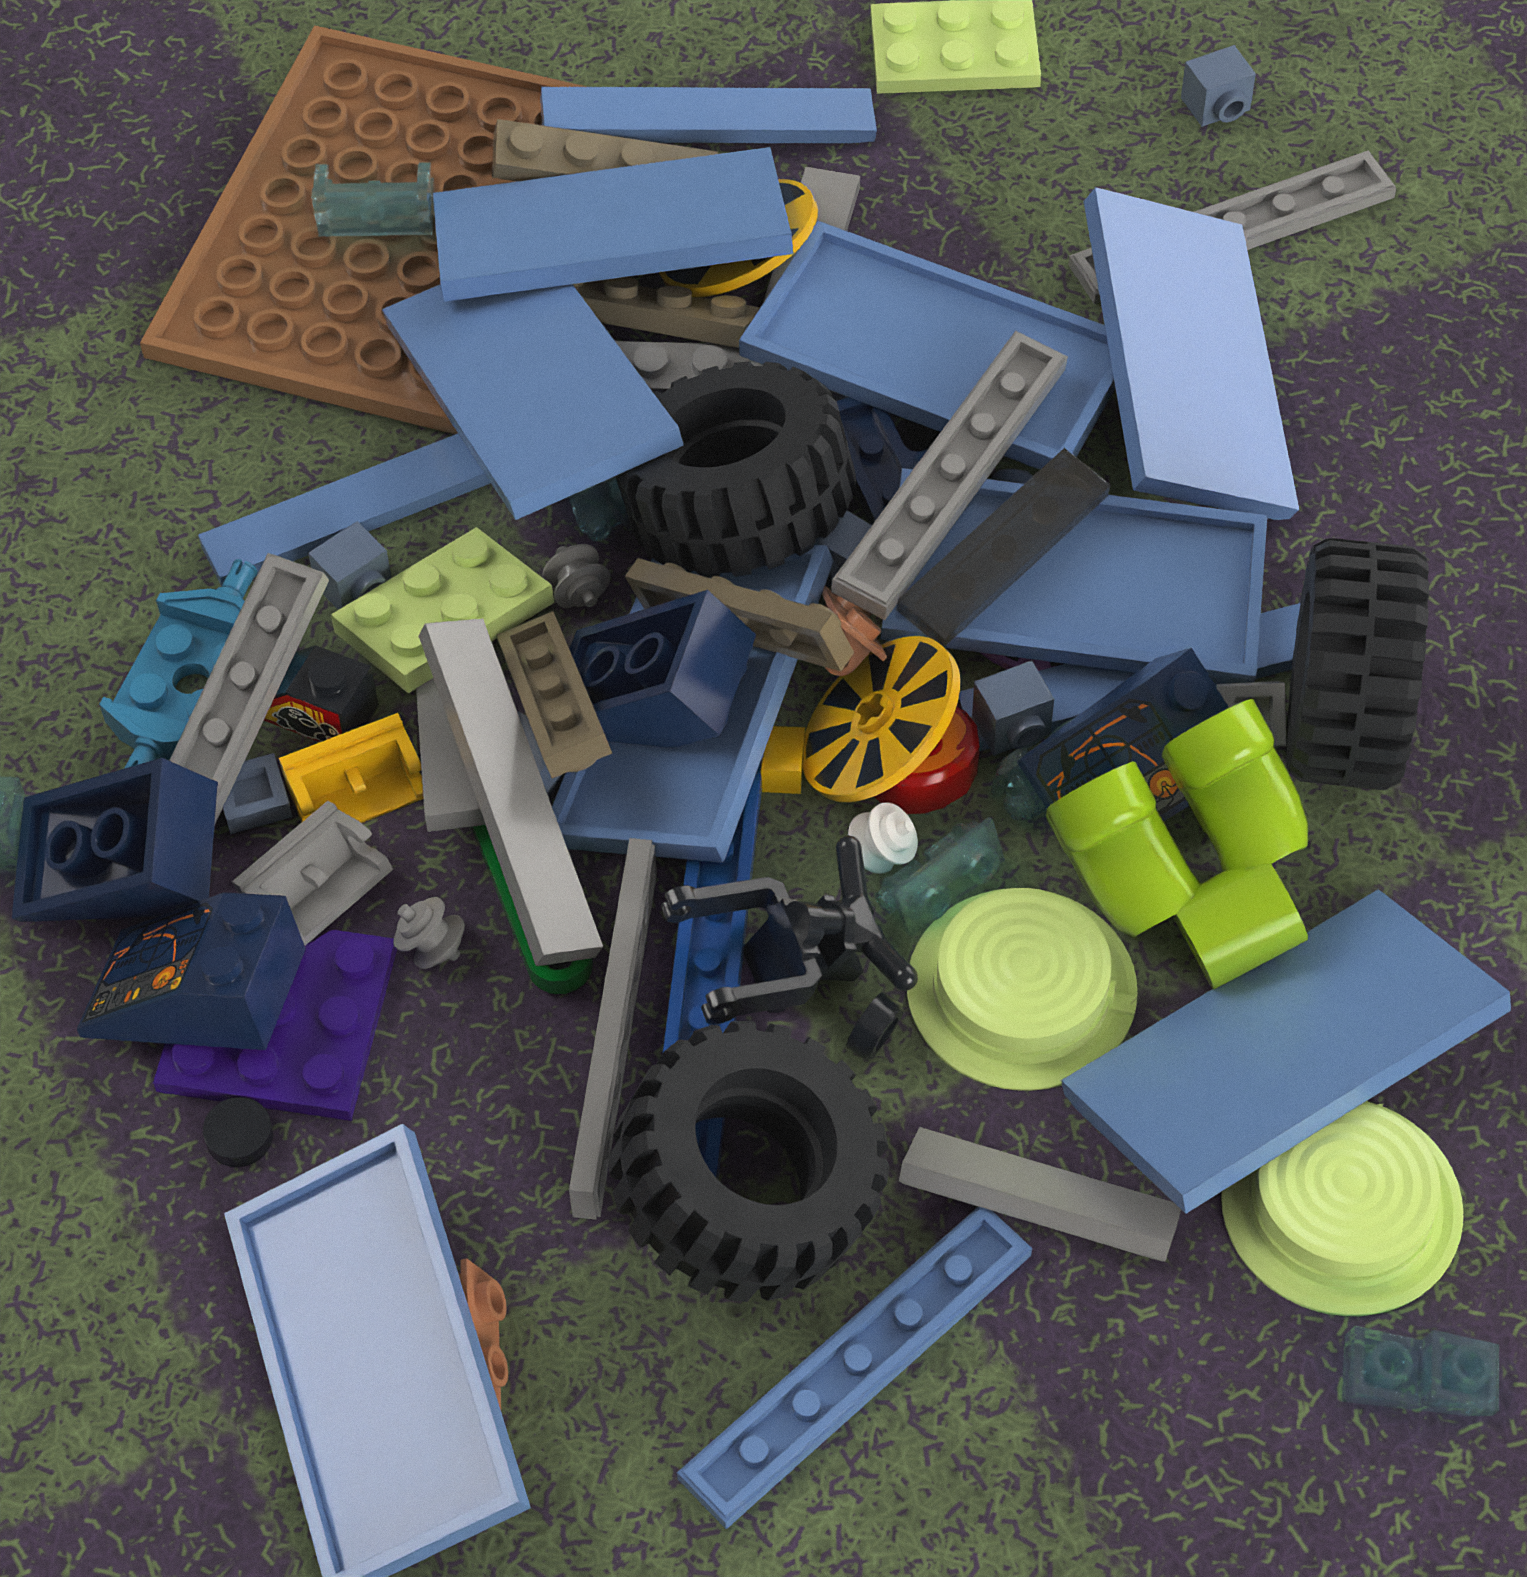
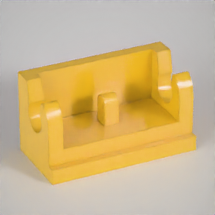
(358, 771)

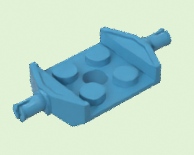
(183, 642)

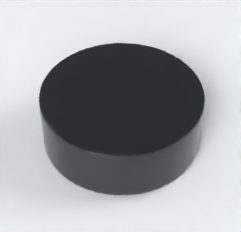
(875, 1026)
(238, 1132)

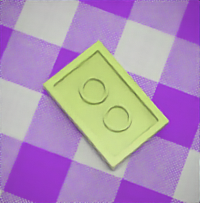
(954, 45)
(456, 583)

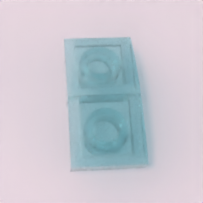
(1427, 1374)

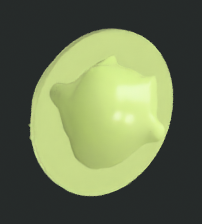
(1021, 988)
(1350, 1216)

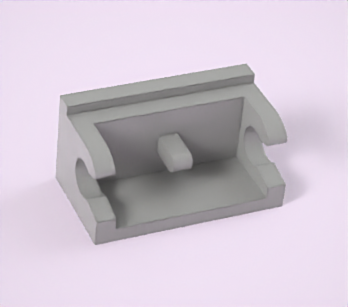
(318, 868)

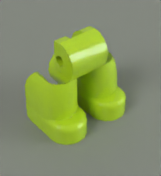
(1250, 817)

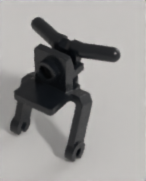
(798, 940)

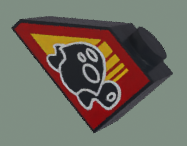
(323, 695)

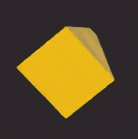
(783, 760)

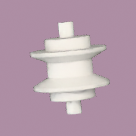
(885, 837)

